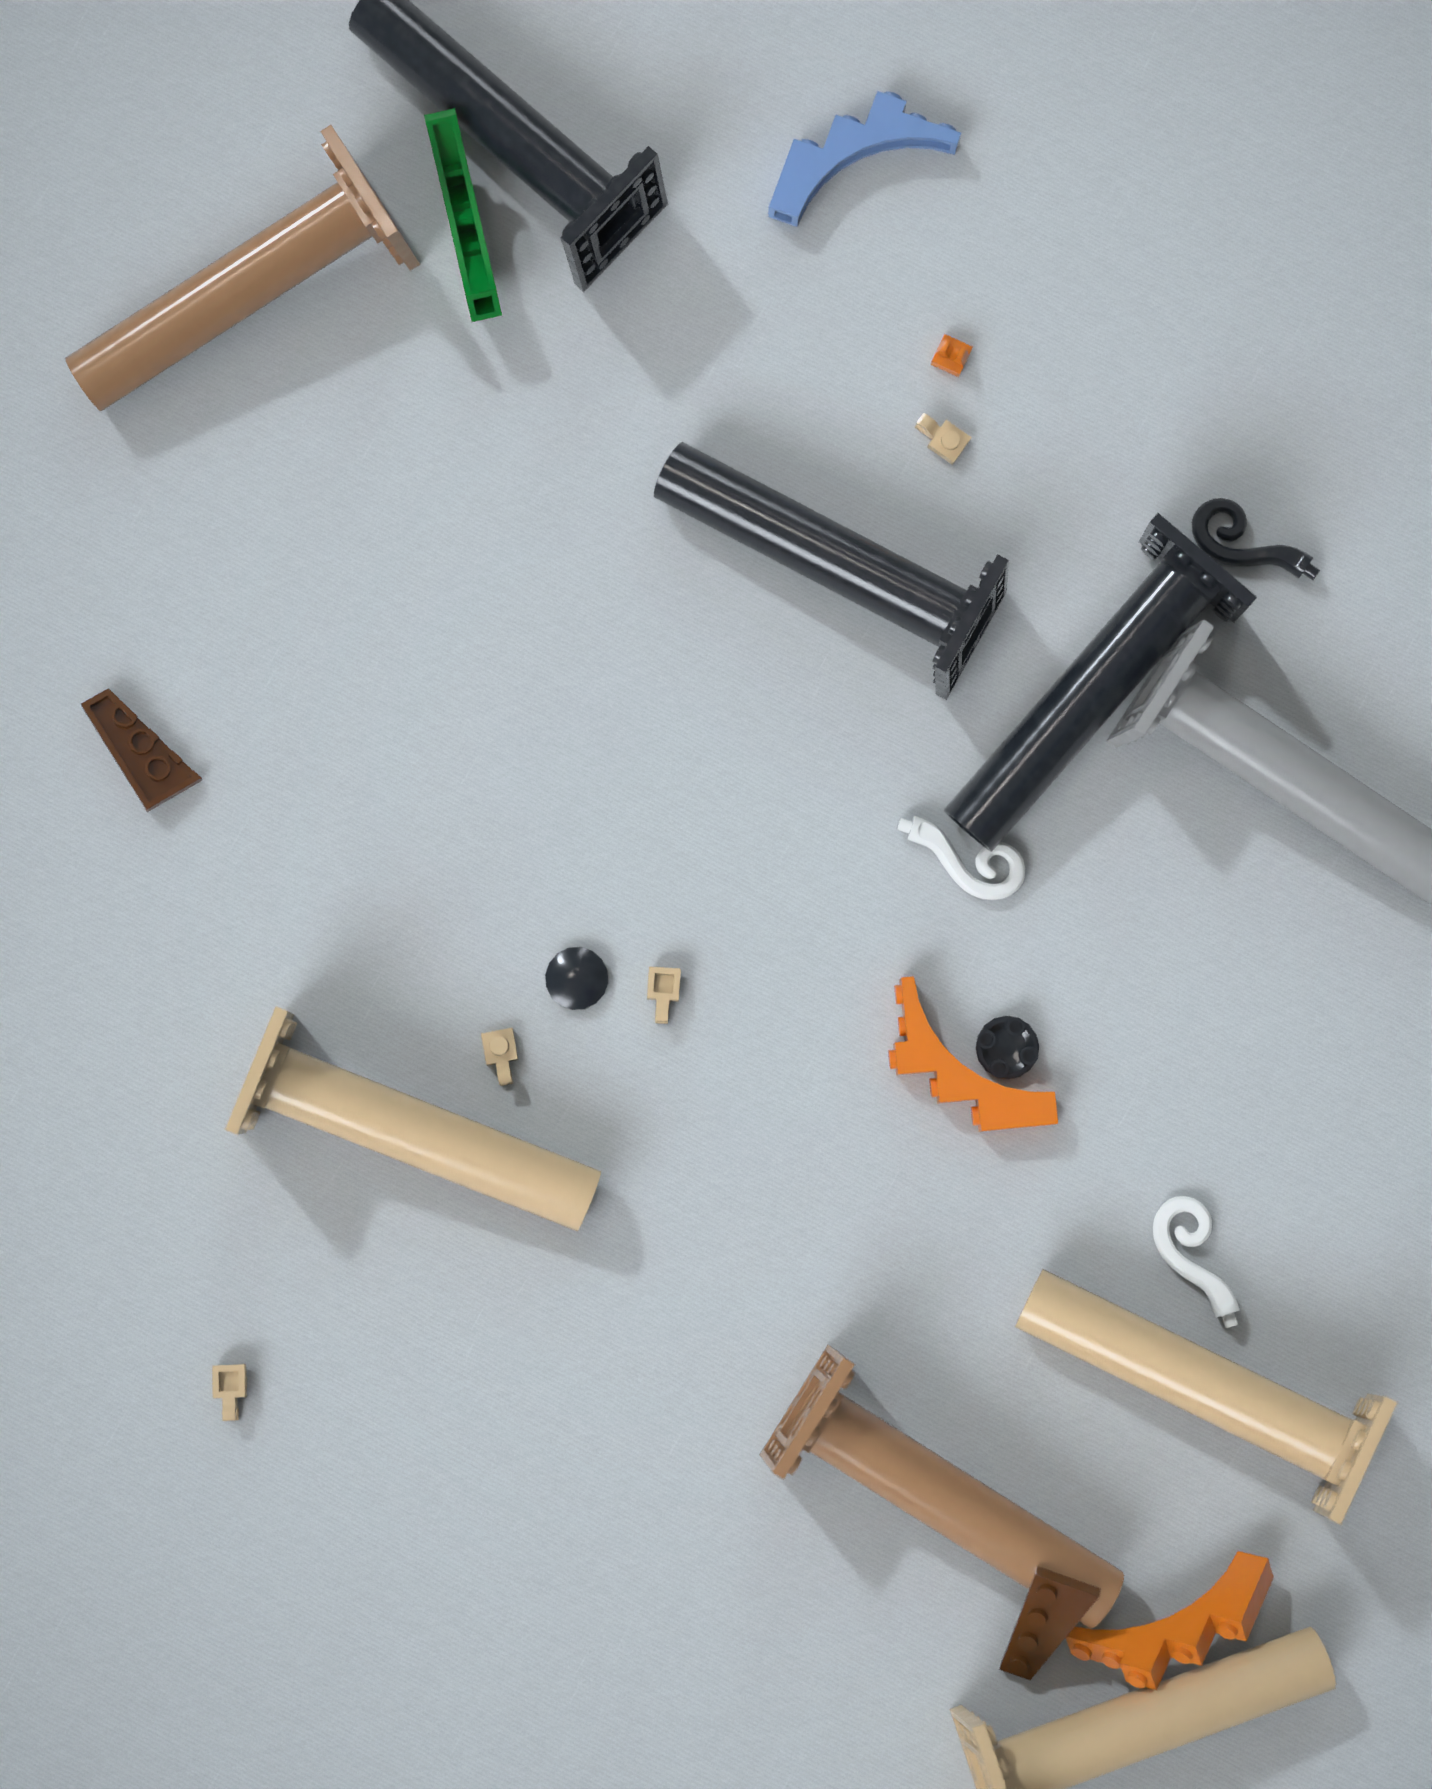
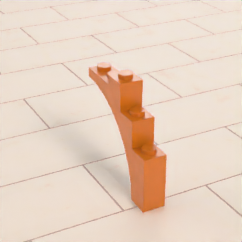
(923, 1052)
(1187, 1635)

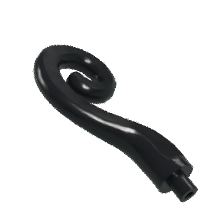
(1287, 557)

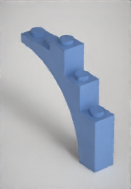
(848, 141)

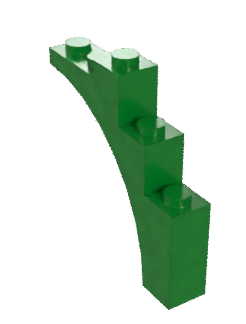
(463, 215)

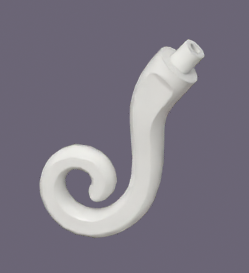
(934, 838)
(1219, 1294)

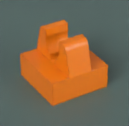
(951, 355)

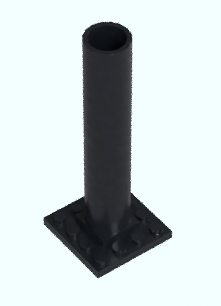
(601, 209)
(837, 558)
(1097, 681)

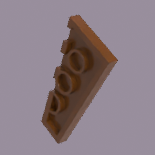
(141, 755)
(1046, 1618)

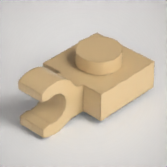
(946, 440)
(663, 987)
(500, 1050)
(228, 1384)

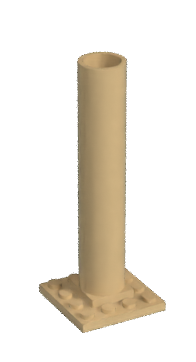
(410, 1130)
(1212, 1387)
(1148, 1719)

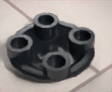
(576, 978)
(1007, 1047)

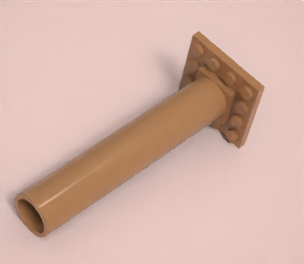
(239, 283)
(928, 1486)

